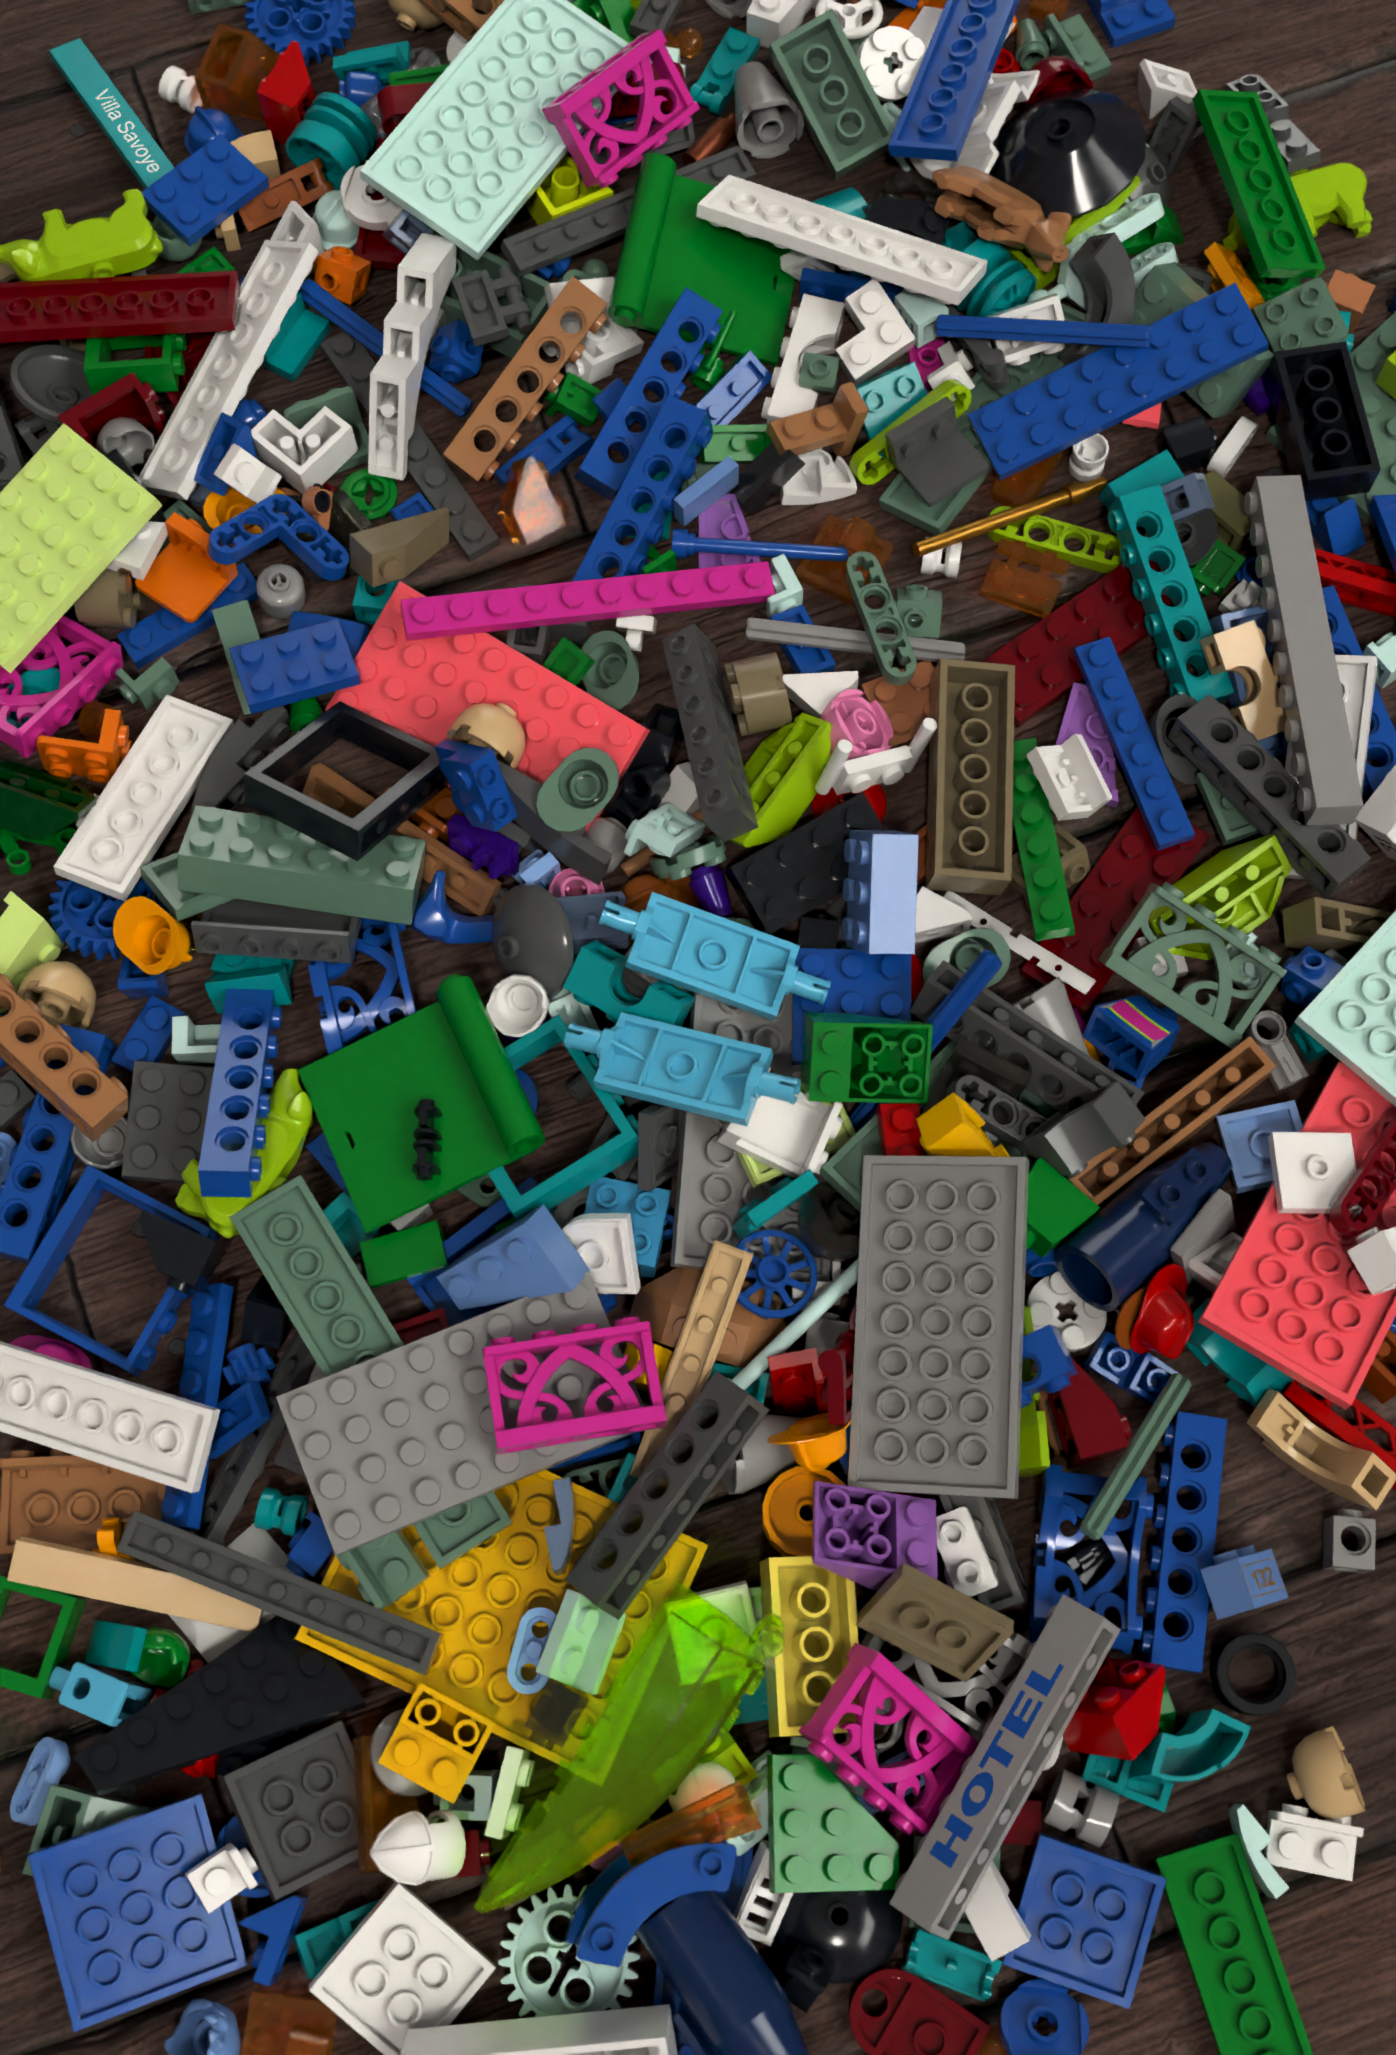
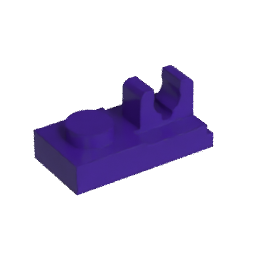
(483, 847)

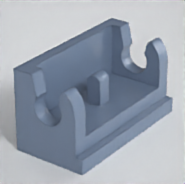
(584, 915)

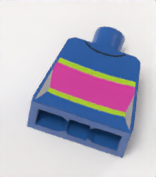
(1133, 1033)

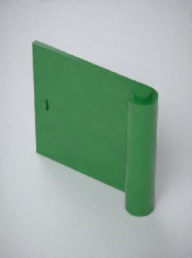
(674, 250)
(377, 1082)

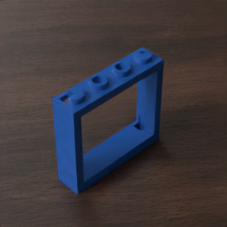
(57, 1246)

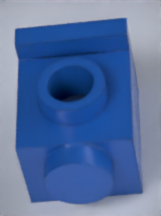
(310, 1549)

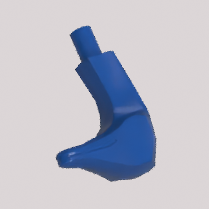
(440, 923)

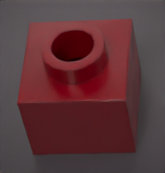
(476, 1854)

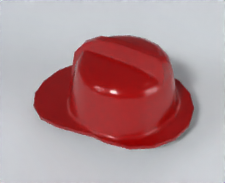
(1164, 1316)

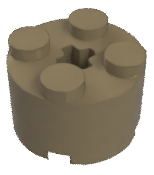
(111, 601)
(758, 693)

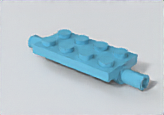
(713, 955)
(682, 1067)

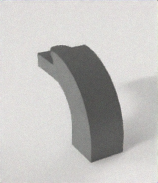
(1108, 284)

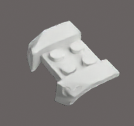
(996, 104)

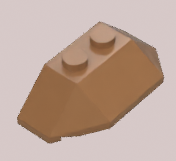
(668, 1301)

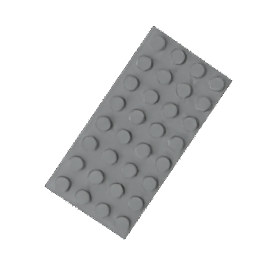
(710, 1175)
(939, 1325)
(417, 1422)

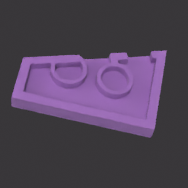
(724, 521)
(1083, 719)

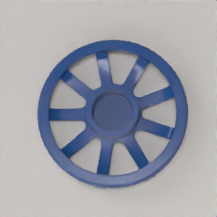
(774, 1274)

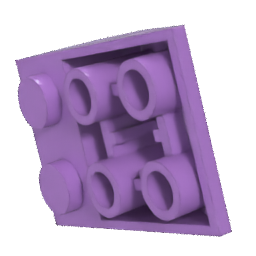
(872, 1533)

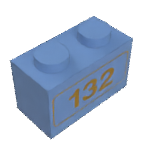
(1243, 1581)

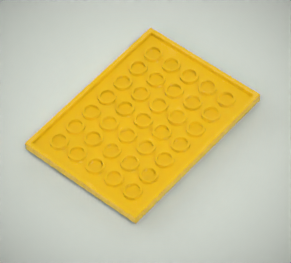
(488, 1592)

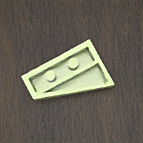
(24, 940)

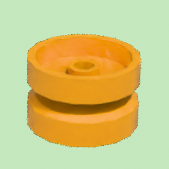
(782, 1508)

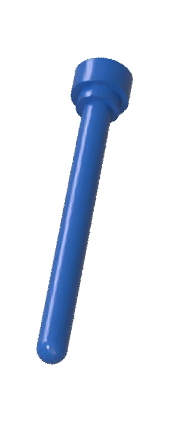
(687, 544)

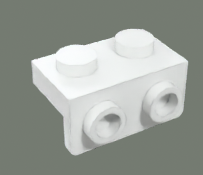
(1043, 308)
(1070, 778)
(963, 1553)

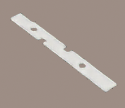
(1026, 947)

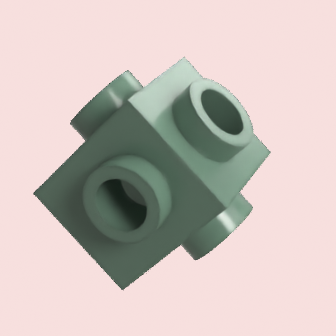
(919, 610)

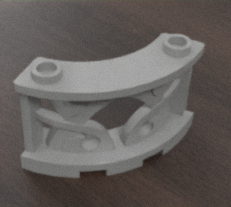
(1007, 1660)

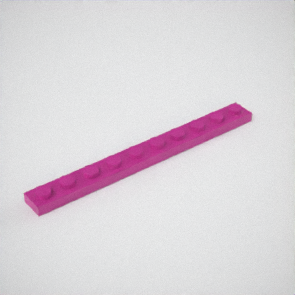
(586, 600)

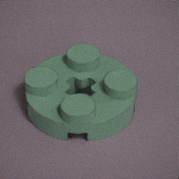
(692, 855)

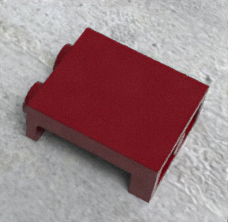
(121, 399)

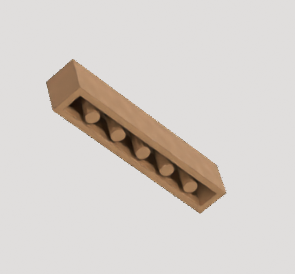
(1176, 1121)

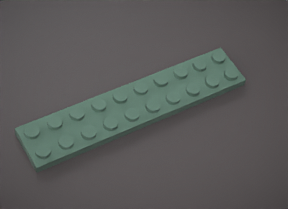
(344, 1327)

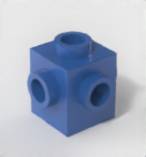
(454, 353)
(1307, 975)

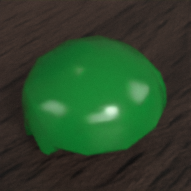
(163, 1658)

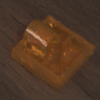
(855, 536)
(288, 2025)

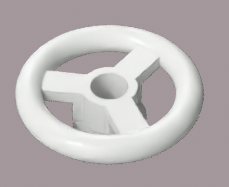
(851, 16)

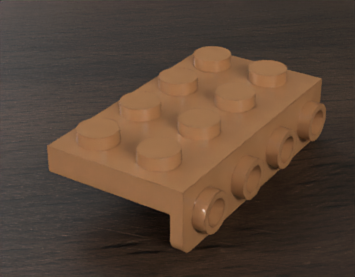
(67, 1498)

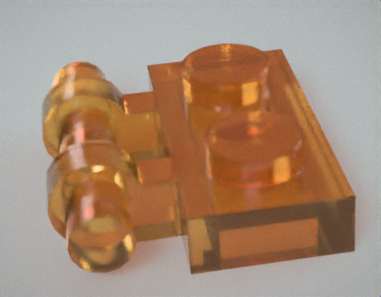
(1020, 587)

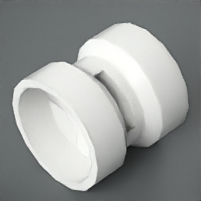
(180, 88)
(1088, 458)
(932, 561)

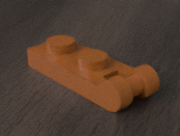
(285, 188)

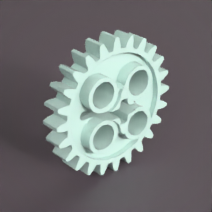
(535, 1939)

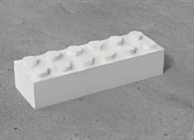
(604, 2032)

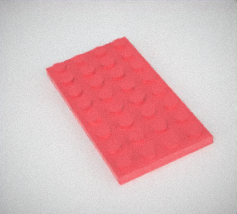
(431, 680)
(1292, 1283)

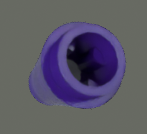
(711, 890)

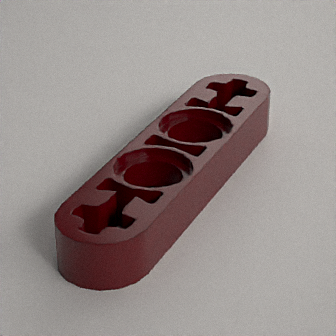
(1354, 1193)

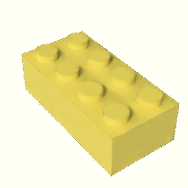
(817, 1636)

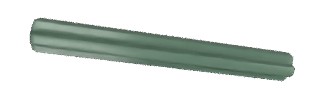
(1135, 1457)

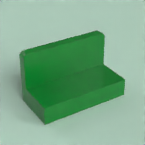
(404, 1254)

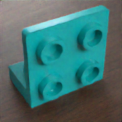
(890, 396)

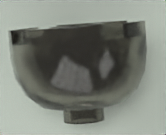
(829, 1224)

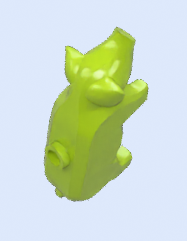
(1326, 195)
(89, 247)
(285, 1135)

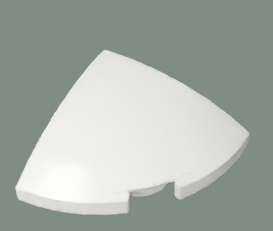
(819, 480)

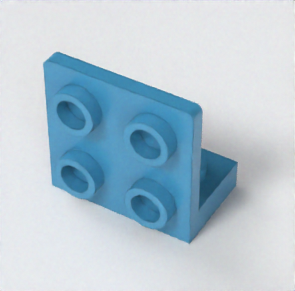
(647, 1214)

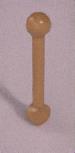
(1057, 1458)

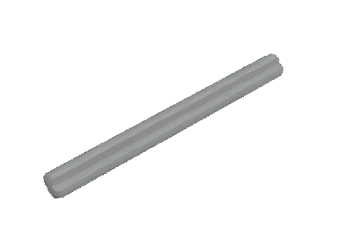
(844, 639)

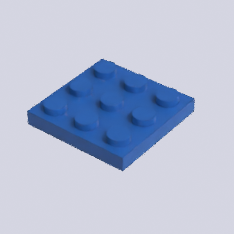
(859, 985)
(1086, 1920)

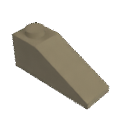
(398, 547)
(1330, 925)

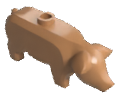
(1002, 214)

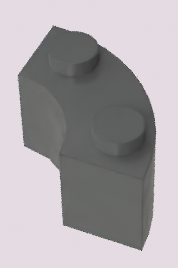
(1099, 1124)

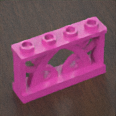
(578, 103)
(76, 686)
(626, 1414)
(944, 1740)

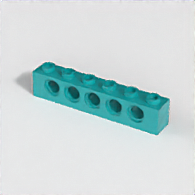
(1150, 511)

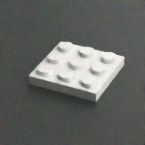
(401, 1972)

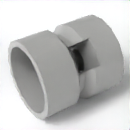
(1095, 1813)

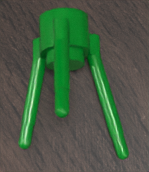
(711, 366)

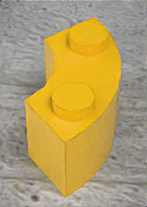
(955, 1130)

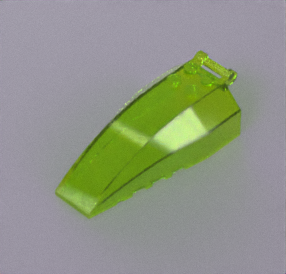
(658, 1724)

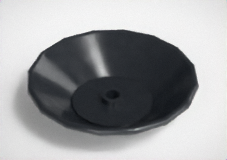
(1071, 150)

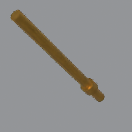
(1069, 495)

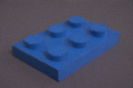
(205, 189)
(294, 666)

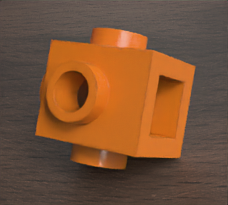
(342, 274)

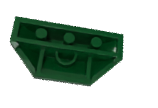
(39, 802)

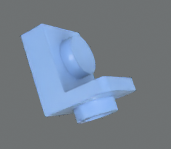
(538, 869)

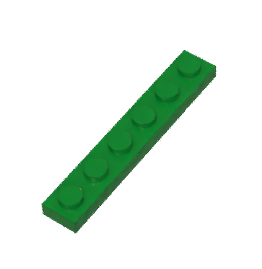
(1039, 850)

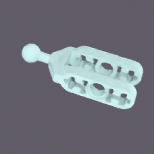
(1125, 223)

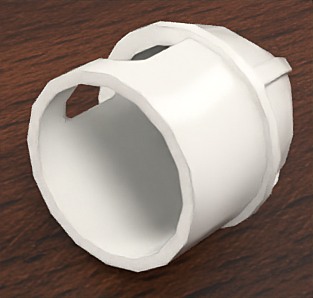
(420, 1848)

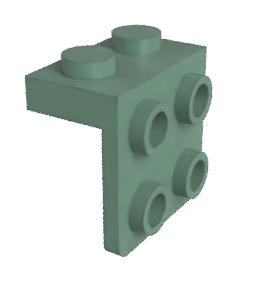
(1301, 318)
(342, 403)

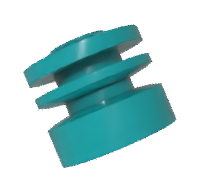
(335, 133)
(1002, 286)

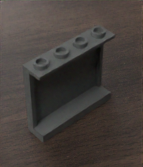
(276, 932)

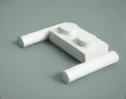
(872, 769)

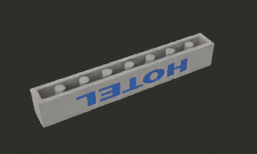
(1004, 1767)

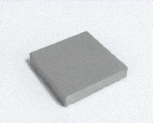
(1208, 1226)

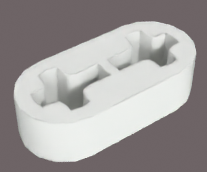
(1232, 446)

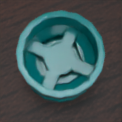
(280, 1511)

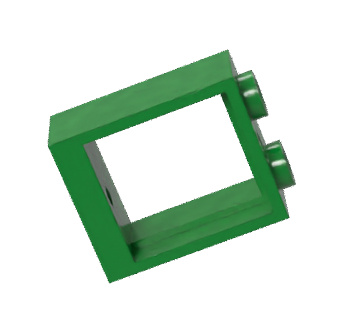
(159, 372)
(59, 1643)

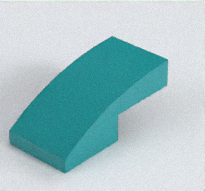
(115, 1645)
(1114, 1776)
(322, 1942)

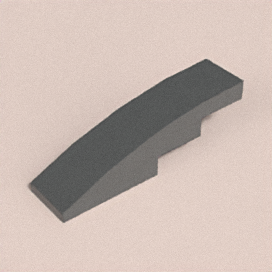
(568, 847)

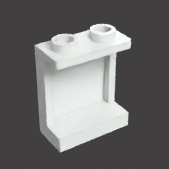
(786, 1134)

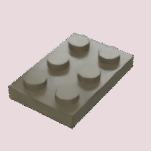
(935, 1622)

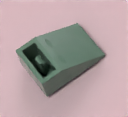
(75, 1811)

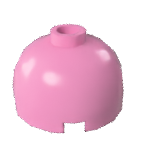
(858, 722)

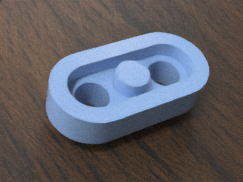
(528, 1650)
(45, 1767)

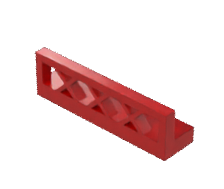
(1358, 582)
(1321, 1415)

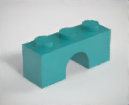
(598, 982)

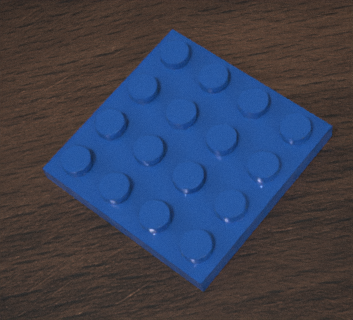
(128, 1917)

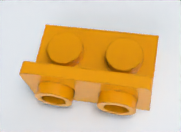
(1228, 270)

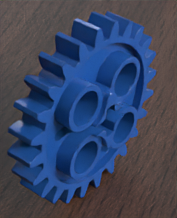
(311, 23)
(87, 916)

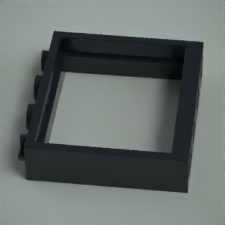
(346, 835)

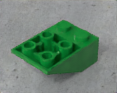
(865, 1059)

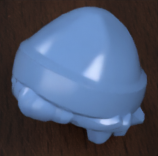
(205, 2030)

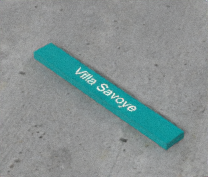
(111, 112)

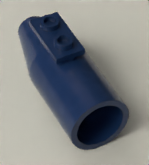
(1139, 1226)
(721, 1978)

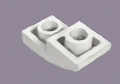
(995, 1916)

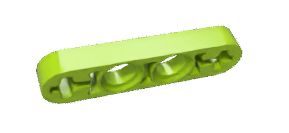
(869, 452)
(1058, 533)

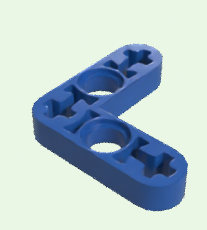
(276, 526)

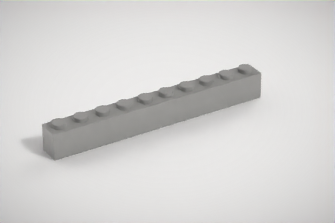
(1303, 652)

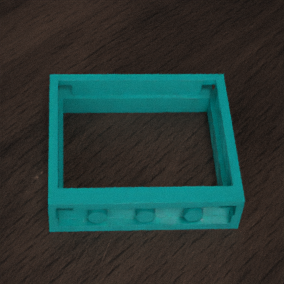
(591, 1166)

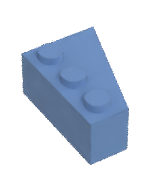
(517, 1262)

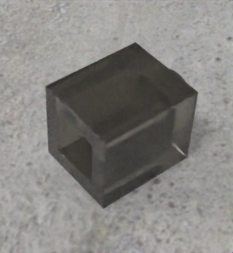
(555, 1715)

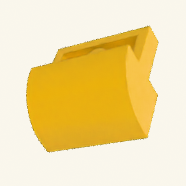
(436, 1743)

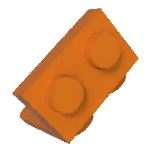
(184, 574)
(88, 759)

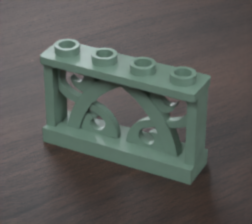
(1212, 1014)

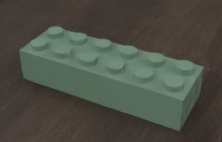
(274, 864)

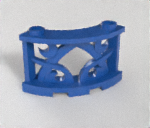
(342, 1027)
(1057, 1507)
(627, 1896)

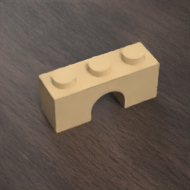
(1243, 653)

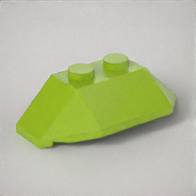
(785, 776)
(1236, 886)

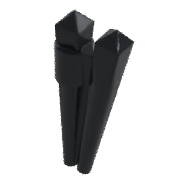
(1091, 1558)

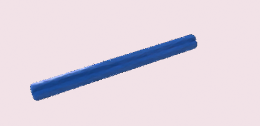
(1044, 331)
(373, 340)
(945, 1016)

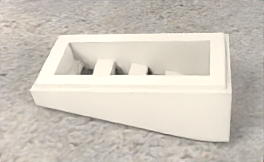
(754, 1887)

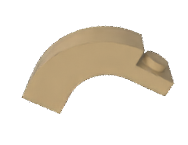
(261, 152)
(1318, 1455)

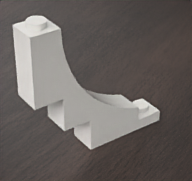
(408, 327)

